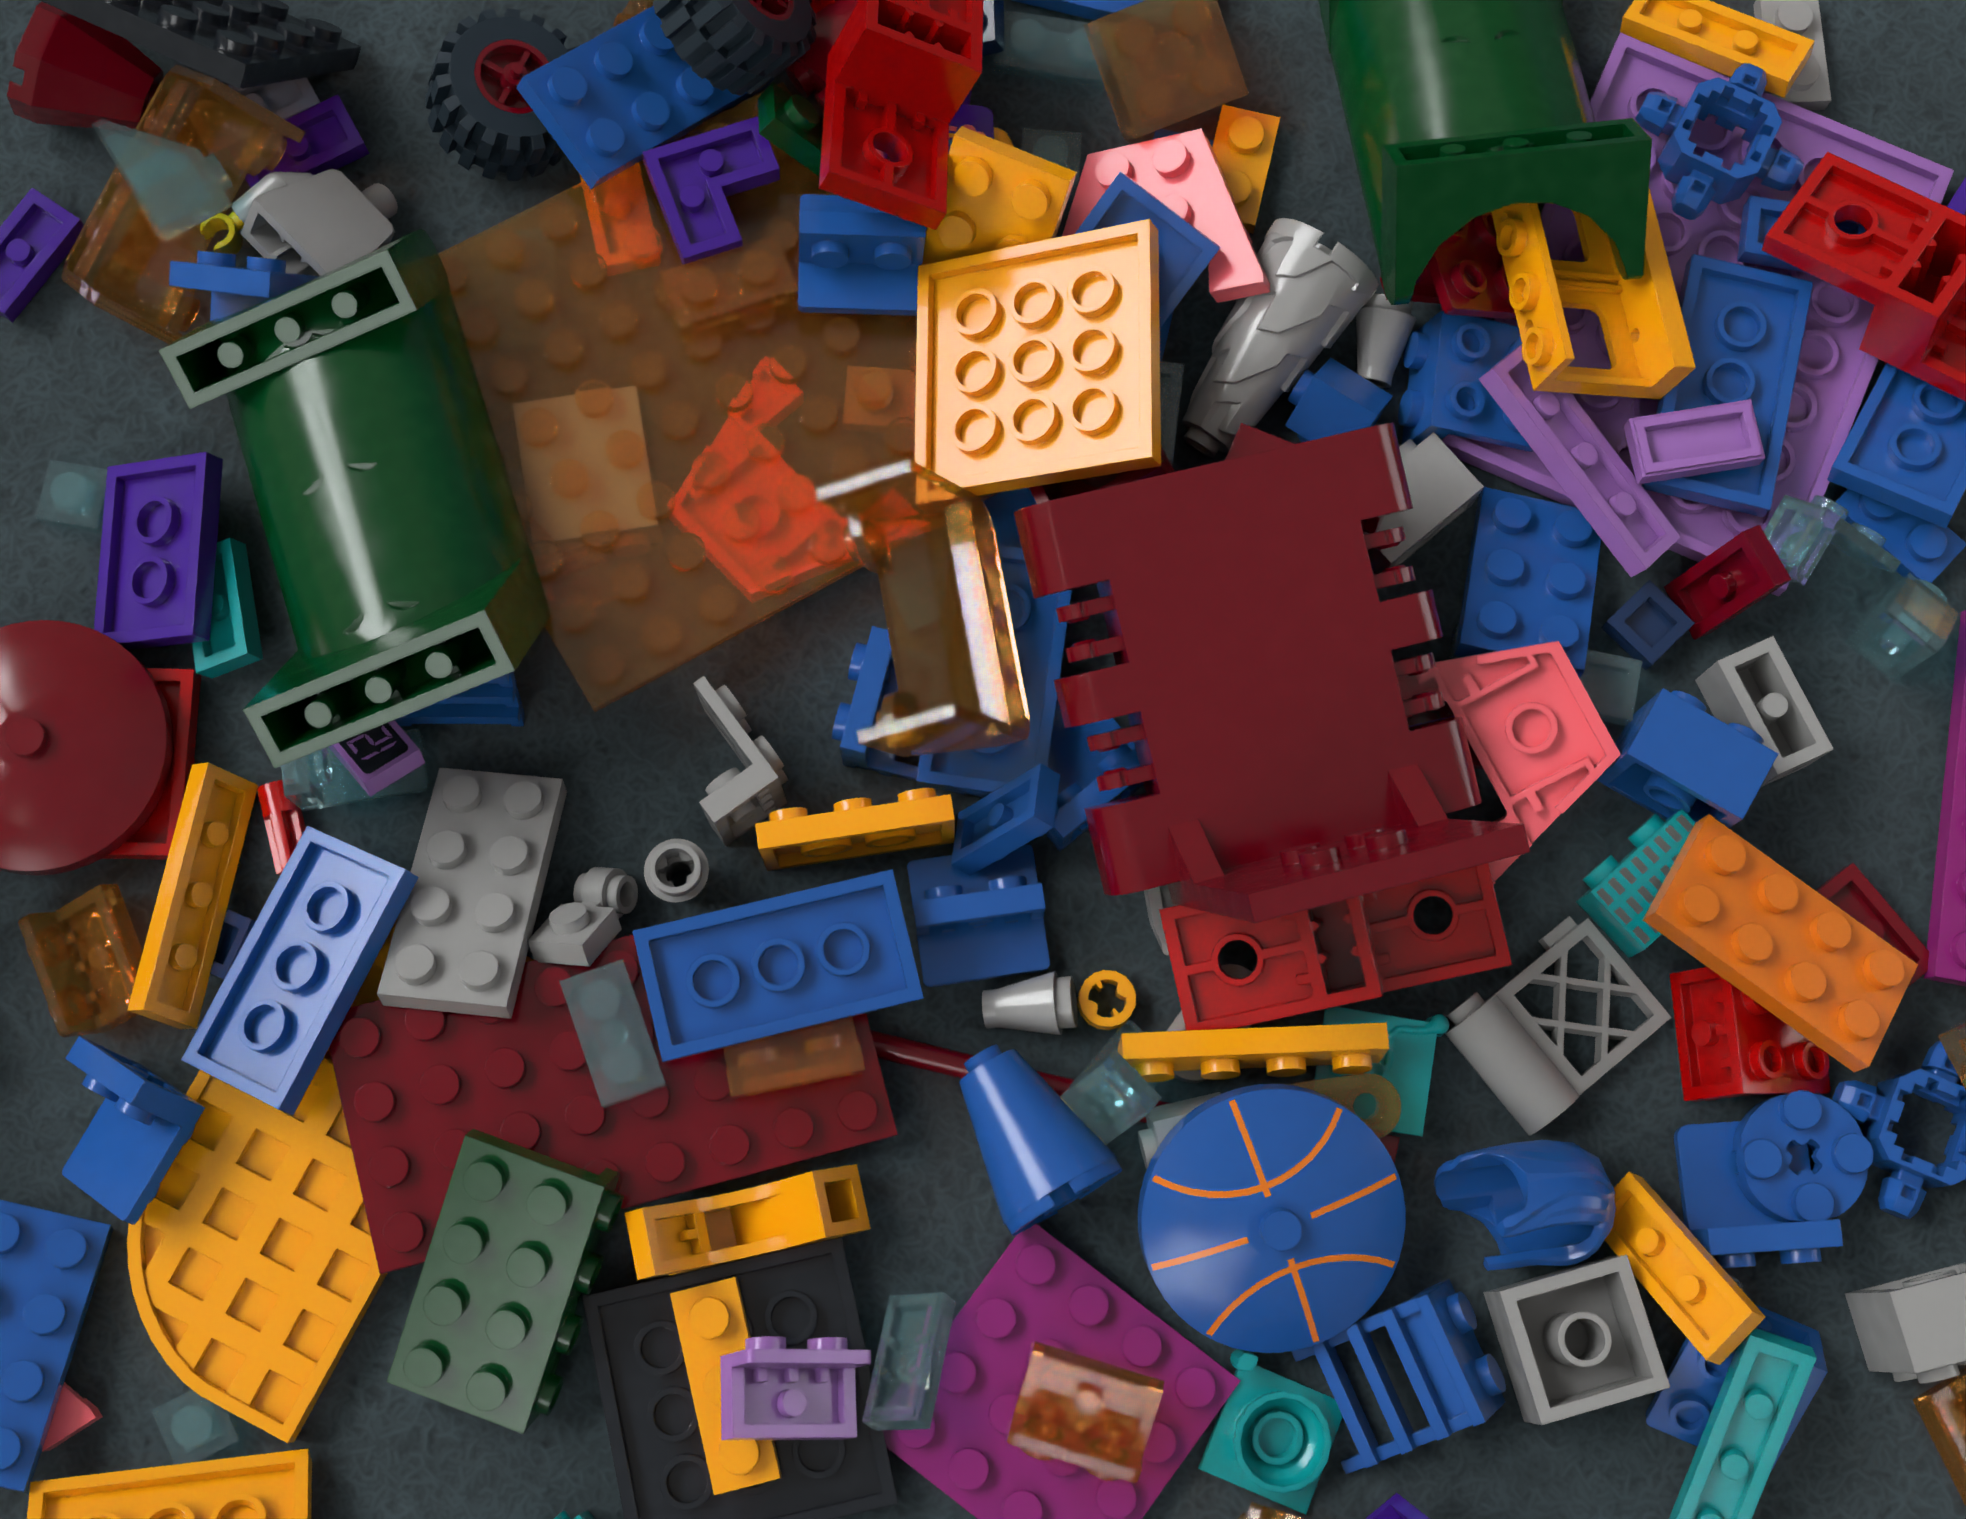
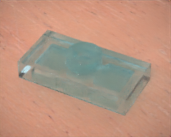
(909, 1362)

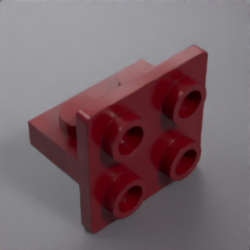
(1467, 274)

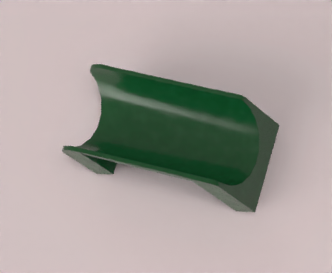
(1475, 113)
(371, 495)

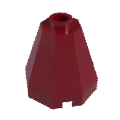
(79, 73)

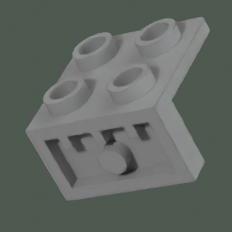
(738, 798)

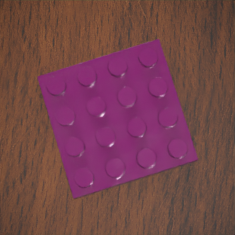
(1060, 1300)

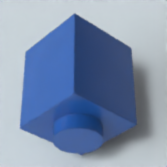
(1334, 402)

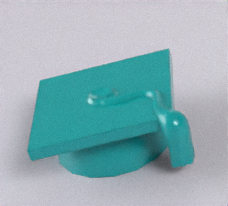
(1405, 1064)
(1272, 1435)

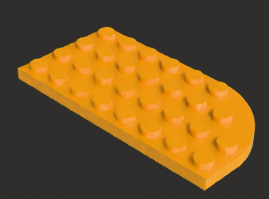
(259, 1249)

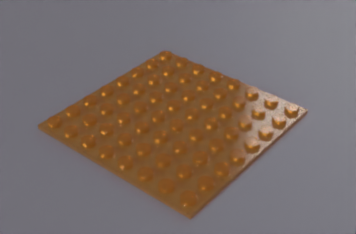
(664, 467)

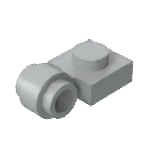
(585, 927)

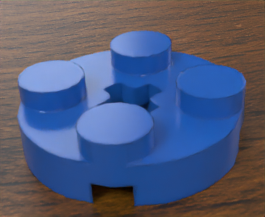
(1838, 1153)

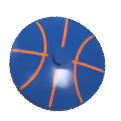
(1271, 1218)

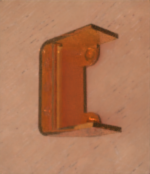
(118, 255)
(941, 611)

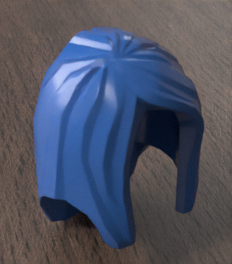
(1536, 1199)

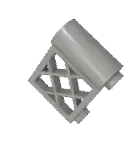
(1516, 1054)

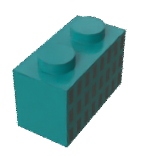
(1625, 889)

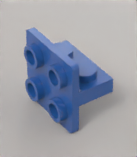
(856, 258)
(978, 922)

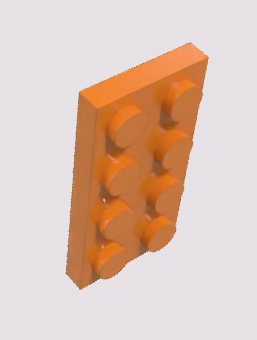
(1781, 943)

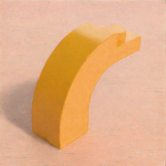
(747, 1222)

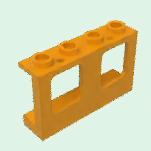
(1637, 316)

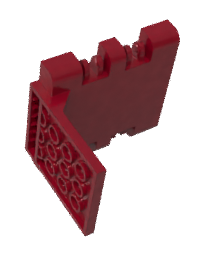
(1261, 682)

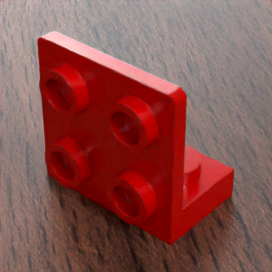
(1736, 1045)

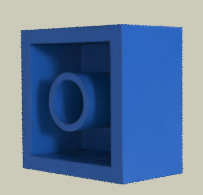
(1688, 761)

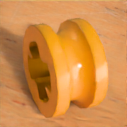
(1124, 991)

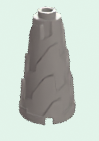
(1277, 333)

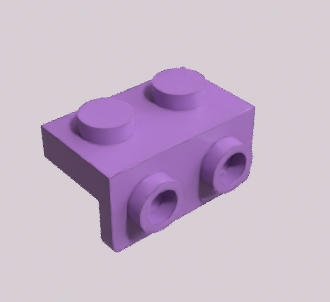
(790, 1391)

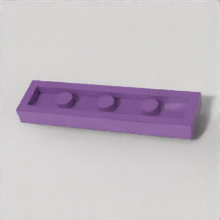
(1583, 465)

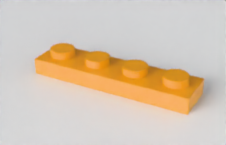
(193, 897)
(1278, 1049)

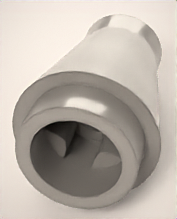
(1381, 338)
(667, 860)
(1033, 1005)

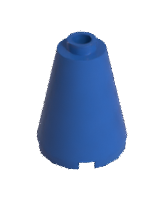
(1030, 1140)

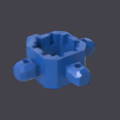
(1735, 104)
(1882, 1107)

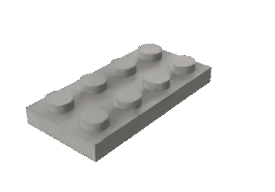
(476, 893)

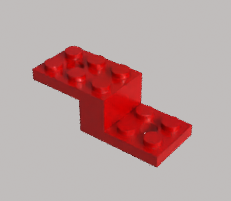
(895, 90)
(1903, 265)
(1333, 951)

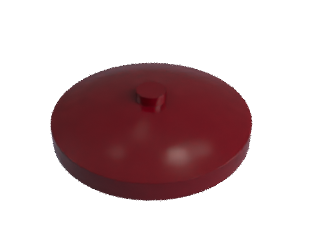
(78, 746)

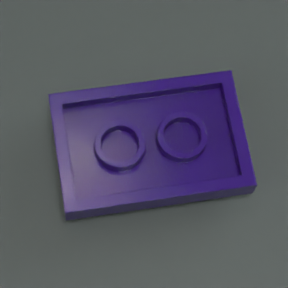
(159, 551)

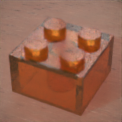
(1164, 62)

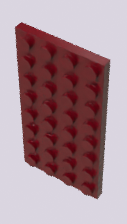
(430, 1077)

